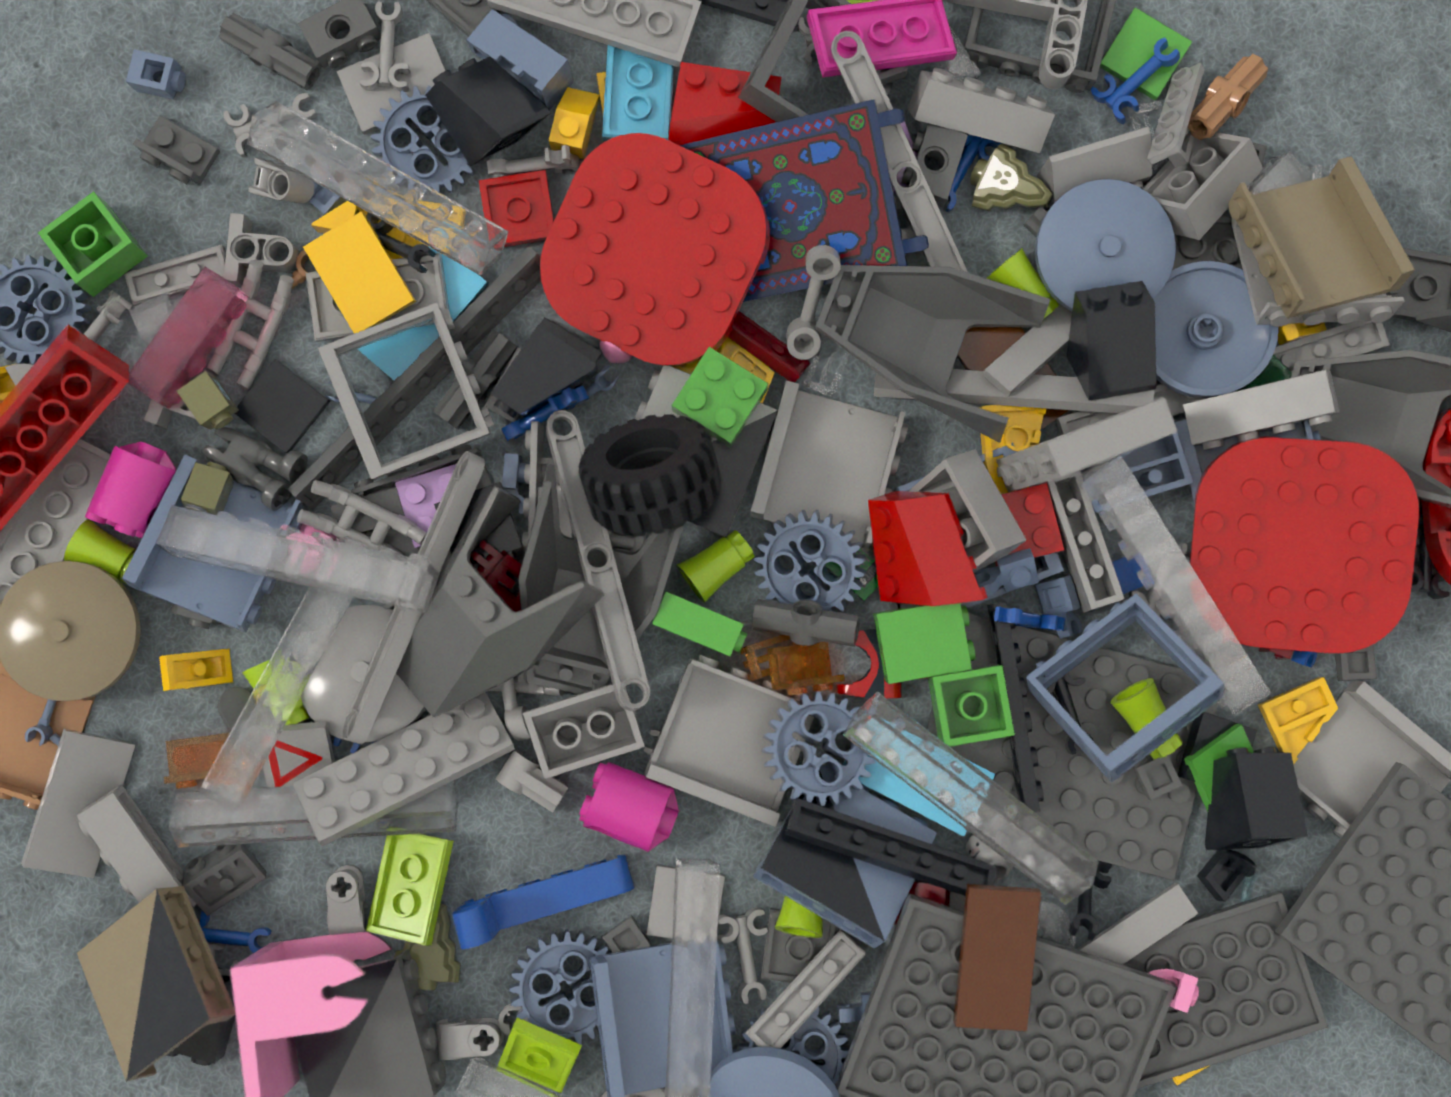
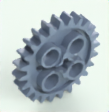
(408, 158)
(11, 300)
(834, 548)
(805, 777)
(550, 960)
(829, 1051)

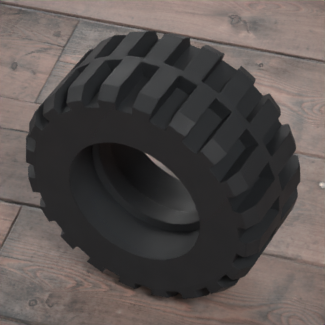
(650, 474)

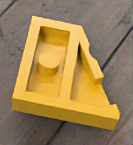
(1298, 715)

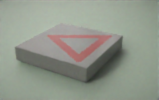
(298, 753)

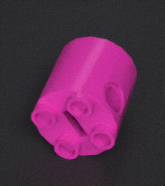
(131, 488)
(630, 807)

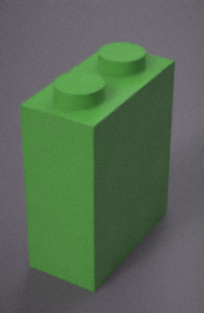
(699, 624)
(923, 641)

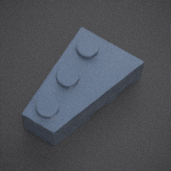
(523, 56)
(1157, 467)

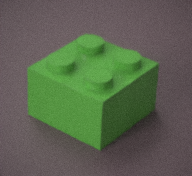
(92, 244)
(720, 396)
(971, 705)

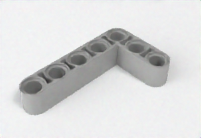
(1059, 19)

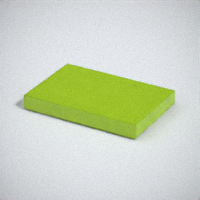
(410, 887)

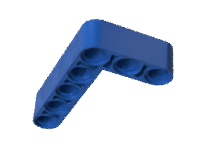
(483, 918)

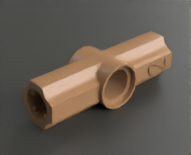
(1227, 96)

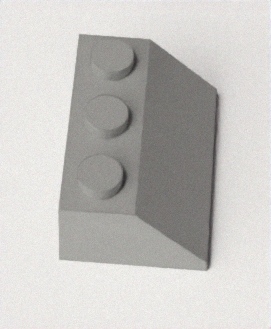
(1113, 158)
(1201, 189)
(981, 510)
(582, 730)

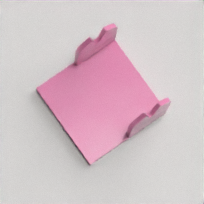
(283, 997)

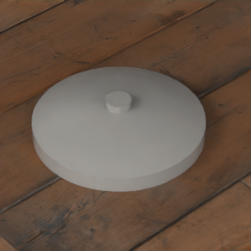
(342, 670)

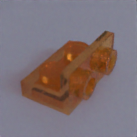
(802, 666)
(192, 758)

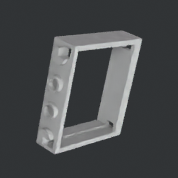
(331, 357)
(1086, 445)

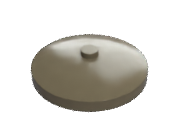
(68, 631)

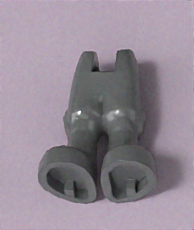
(245, 456)

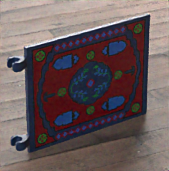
(820, 185)

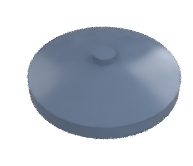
(1104, 238)
(1209, 331)
(769, 1074)

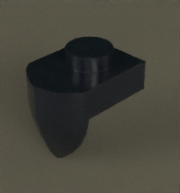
(1225, 873)

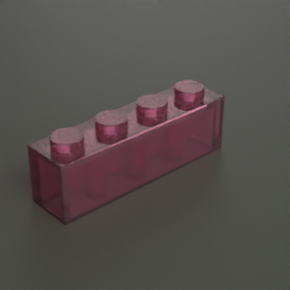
(187, 338)

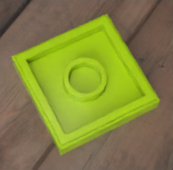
(539, 1055)

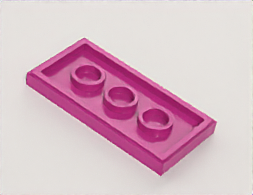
(891, 30)

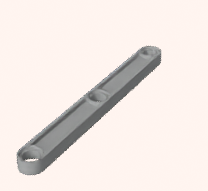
(916, 199)
(611, 610)
(403, 620)

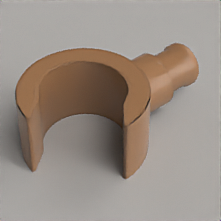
(299, 275)

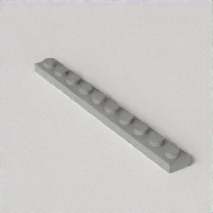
(1340, 341)

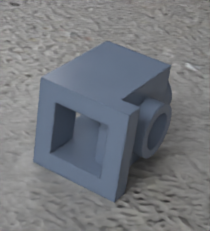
(147, 67)

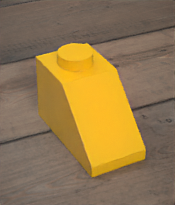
(574, 121)

